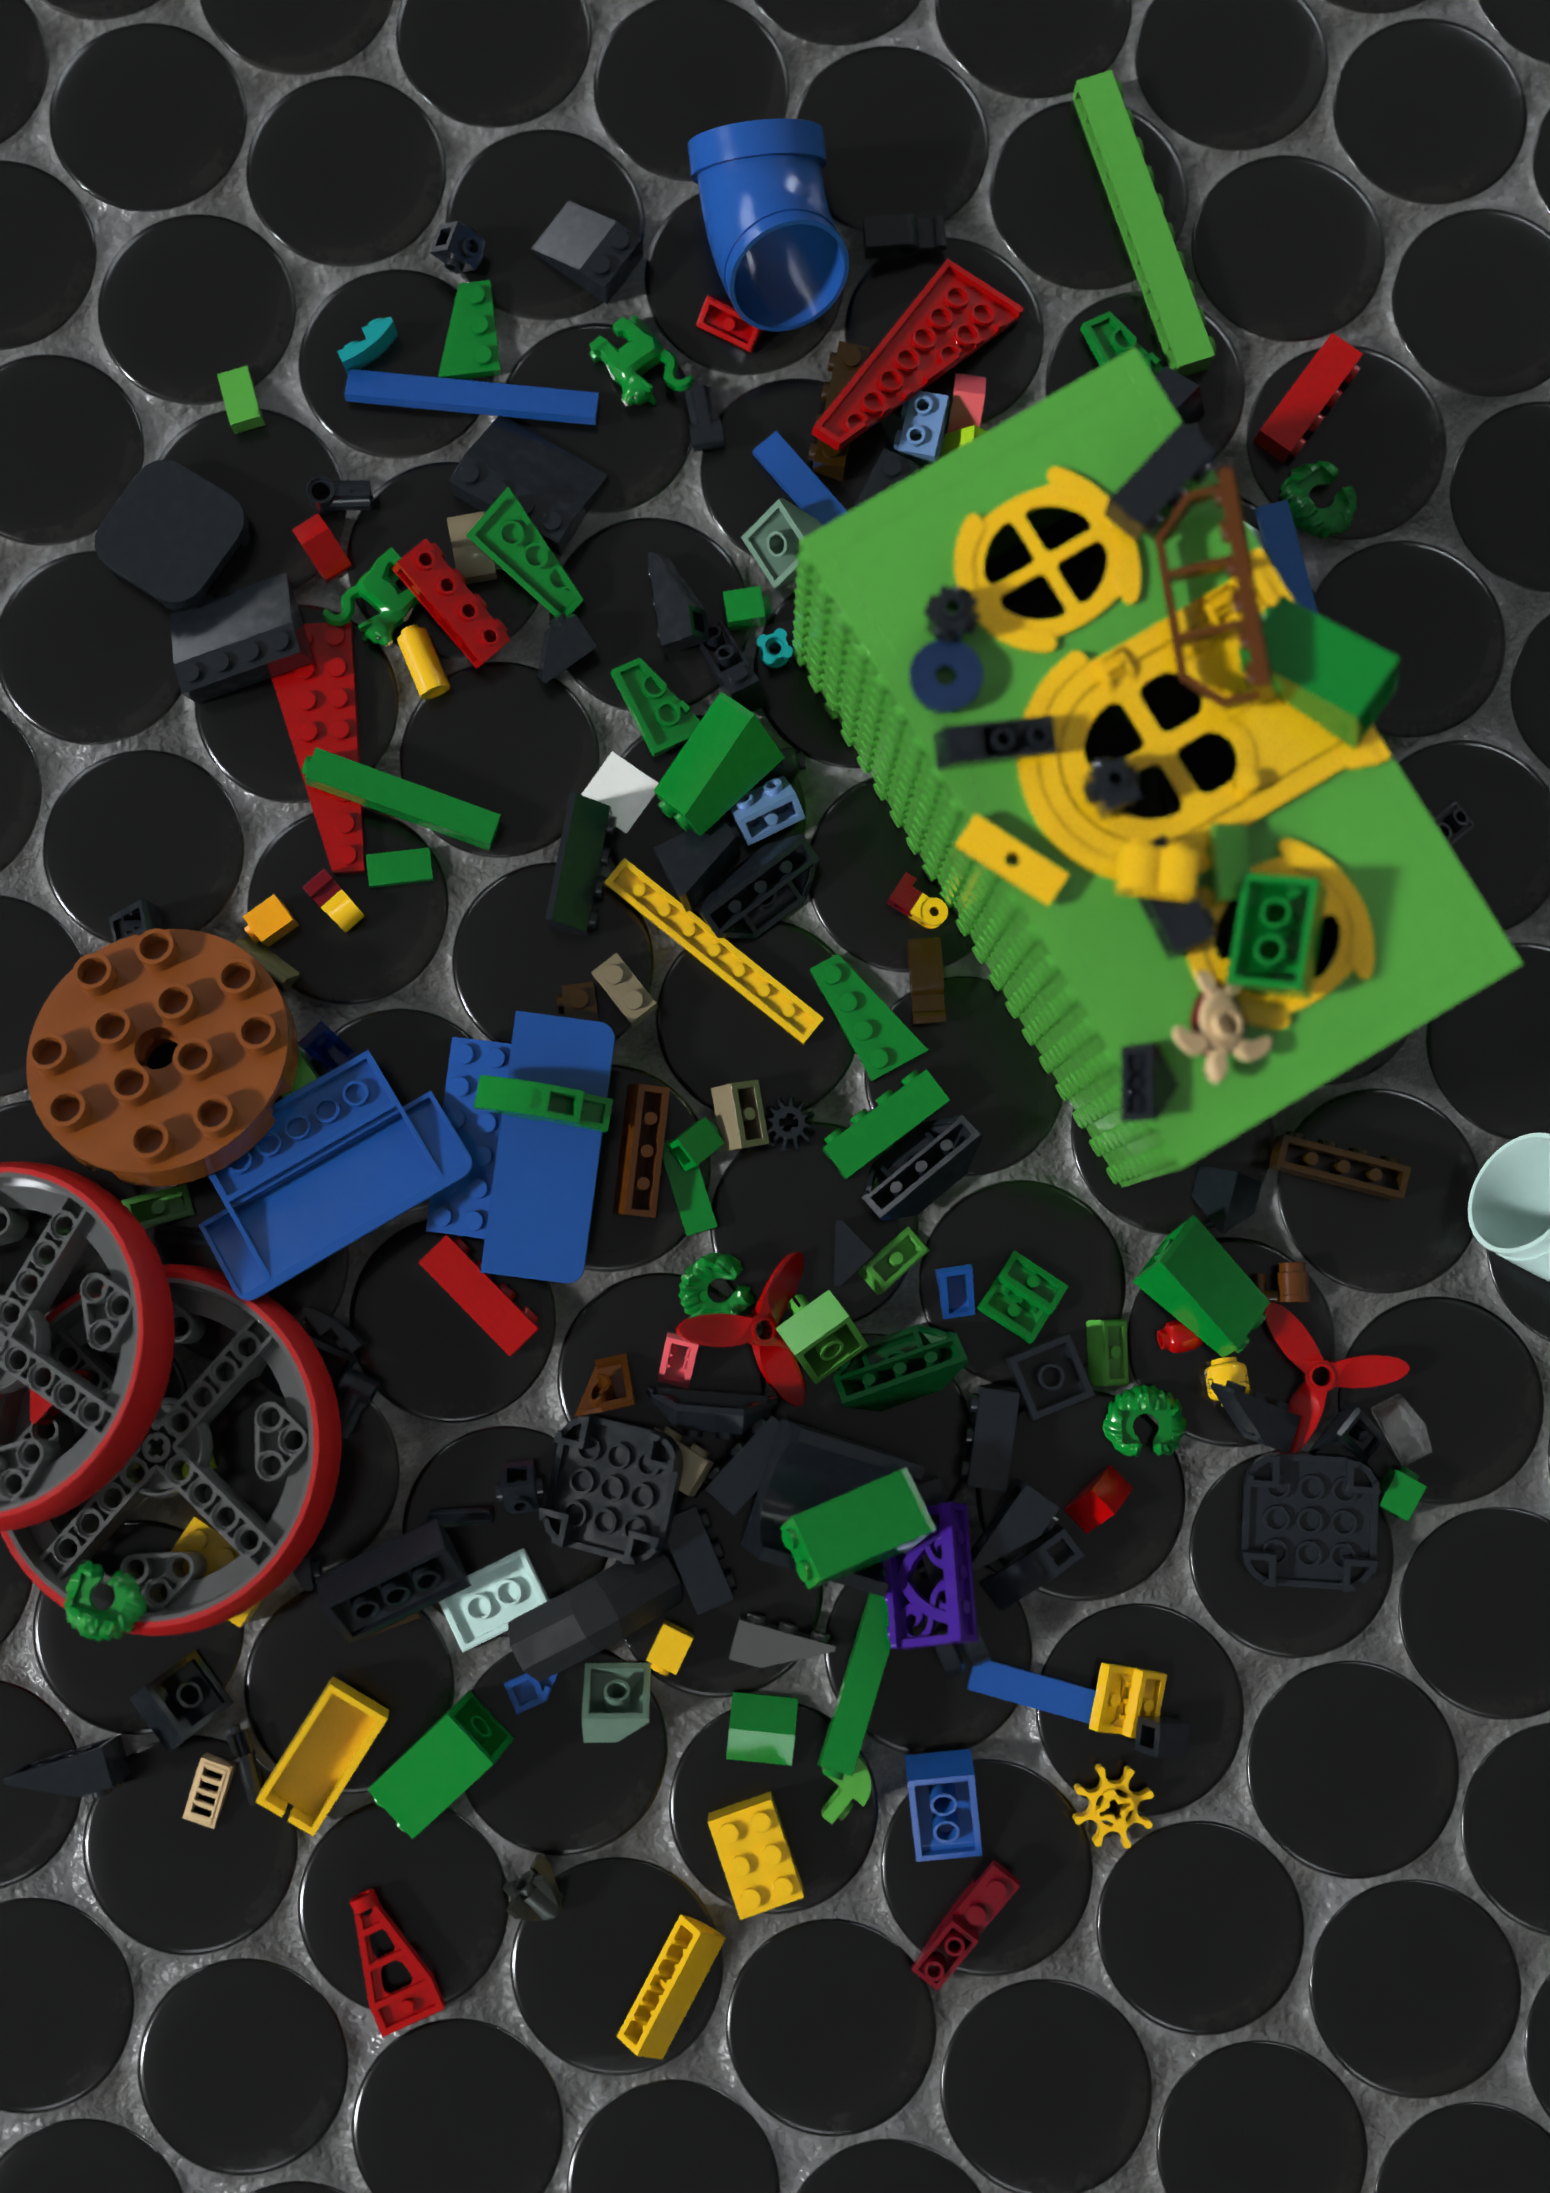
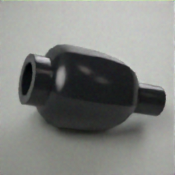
(790, 765)

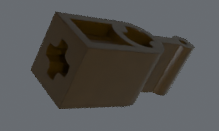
(926, 980)

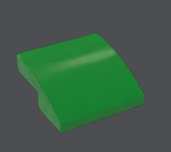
(1022, 1297)

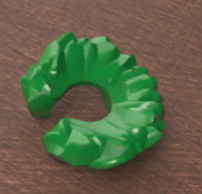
(1304, 513)
(697, 1279)
(1144, 1400)
(97, 1623)

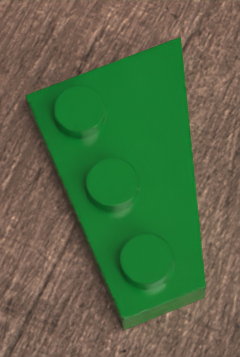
(472, 335)
(1111, 338)
(656, 711)

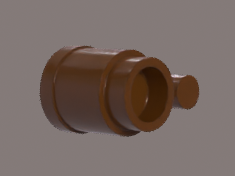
(1291, 1284)

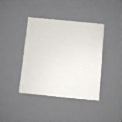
(623, 789)

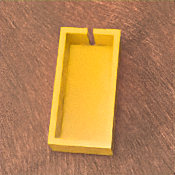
(323, 1755)

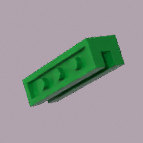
(885, 1124)

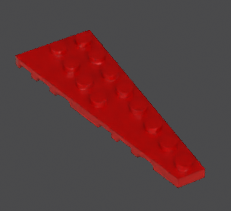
(935, 333)
(323, 714)

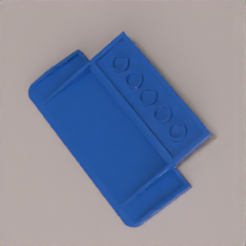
(328, 1175)
(528, 1177)

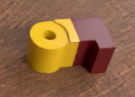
(333, 900)
(916, 905)

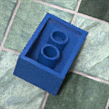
(943, 1805)

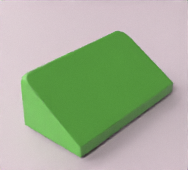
(1228, 860)
(1107, 1352)

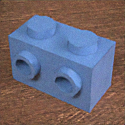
(923, 427)
(767, 810)

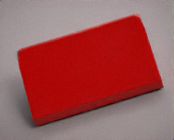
(723, 321)

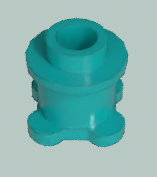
(774, 641)

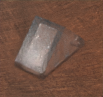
(1402, 1429)

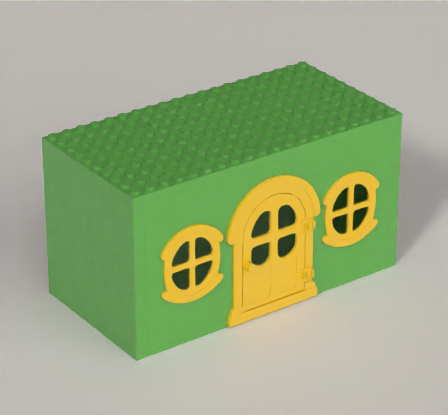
(1089, 963)

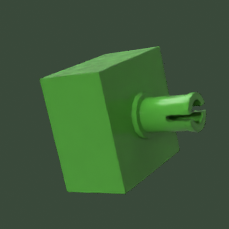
(821, 1335)

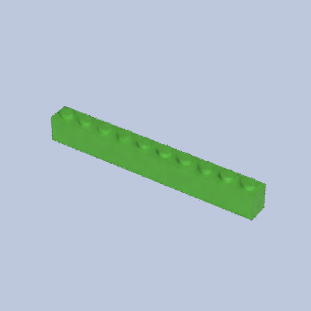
(1143, 223)

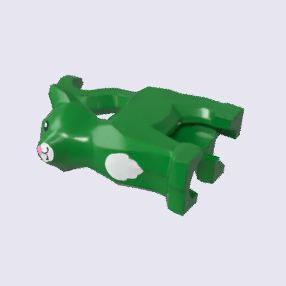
(634, 359)
(380, 591)

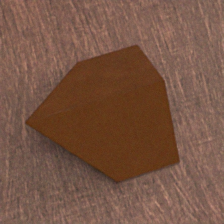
(608, 1387)

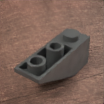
(769, 1645)

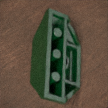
(900, 1368)

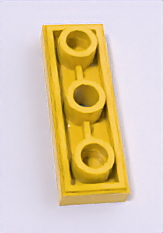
(992, 845)

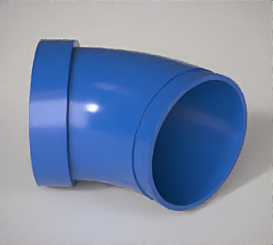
(770, 219)

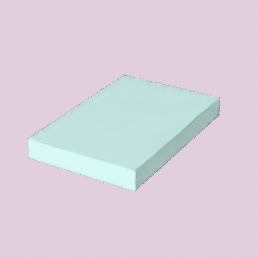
(494, 1599)

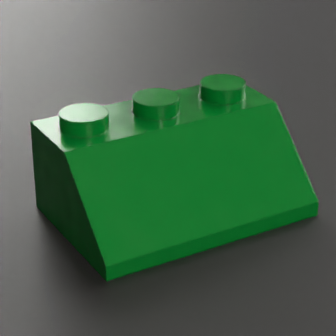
(1277, 934)

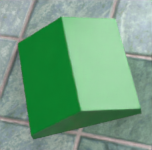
(762, 1728)

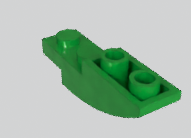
(543, 1102)

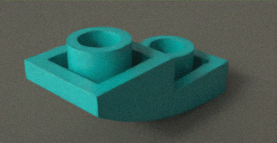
(379, 336)

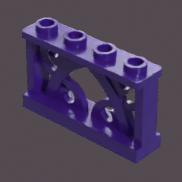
(905, 1599)

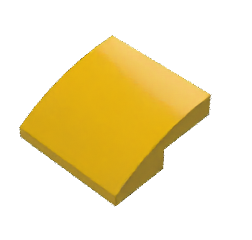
(1123, 1696)

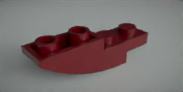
(964, 1923)

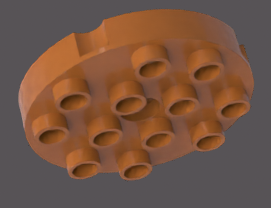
(176, 1120)

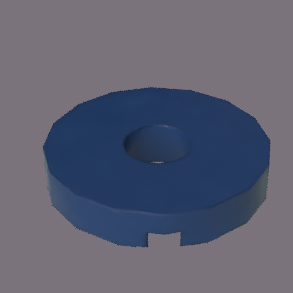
(951, 697)

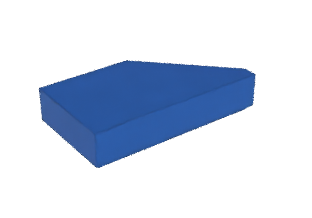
(527, 1692)

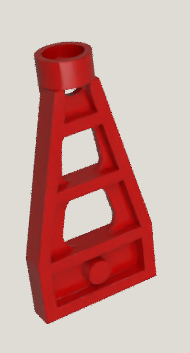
(409, 2003)

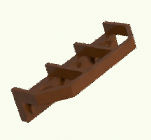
(1244, 600)

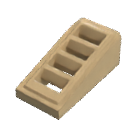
(216, 1764)

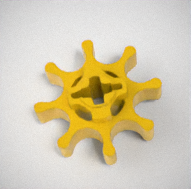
(1126, 1806)

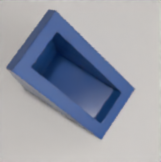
(956, 1291)

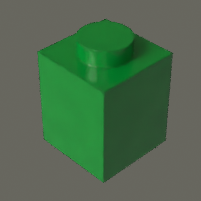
(745, 608)
(695, 1144)
(1400, 1492)

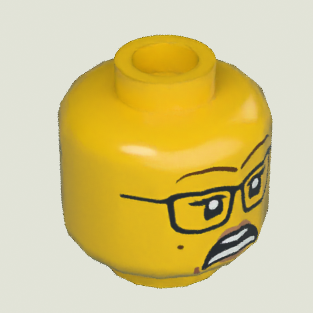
(1223, 1370)

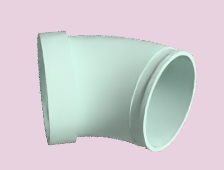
(1513, 1203)

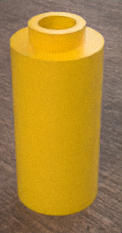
(423, 662)

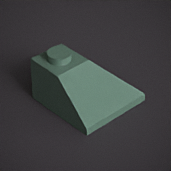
(776, 539)
(615, 1700)

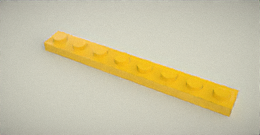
(714, 952)

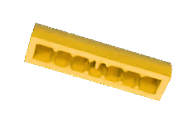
(670, 1988)

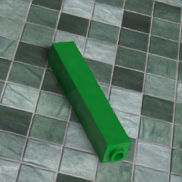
(401, 798)
(857, 1691)

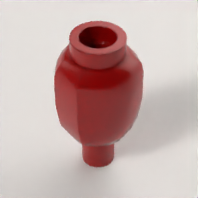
(1177, 1338)

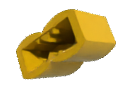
(1157, 871)

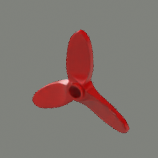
(770, 1350)
(1349, 1372)

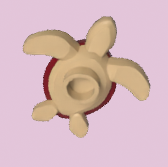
(1218, 1029)

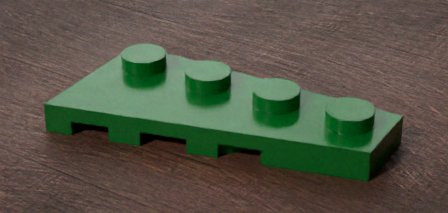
(521, 551)
(869, 1024)

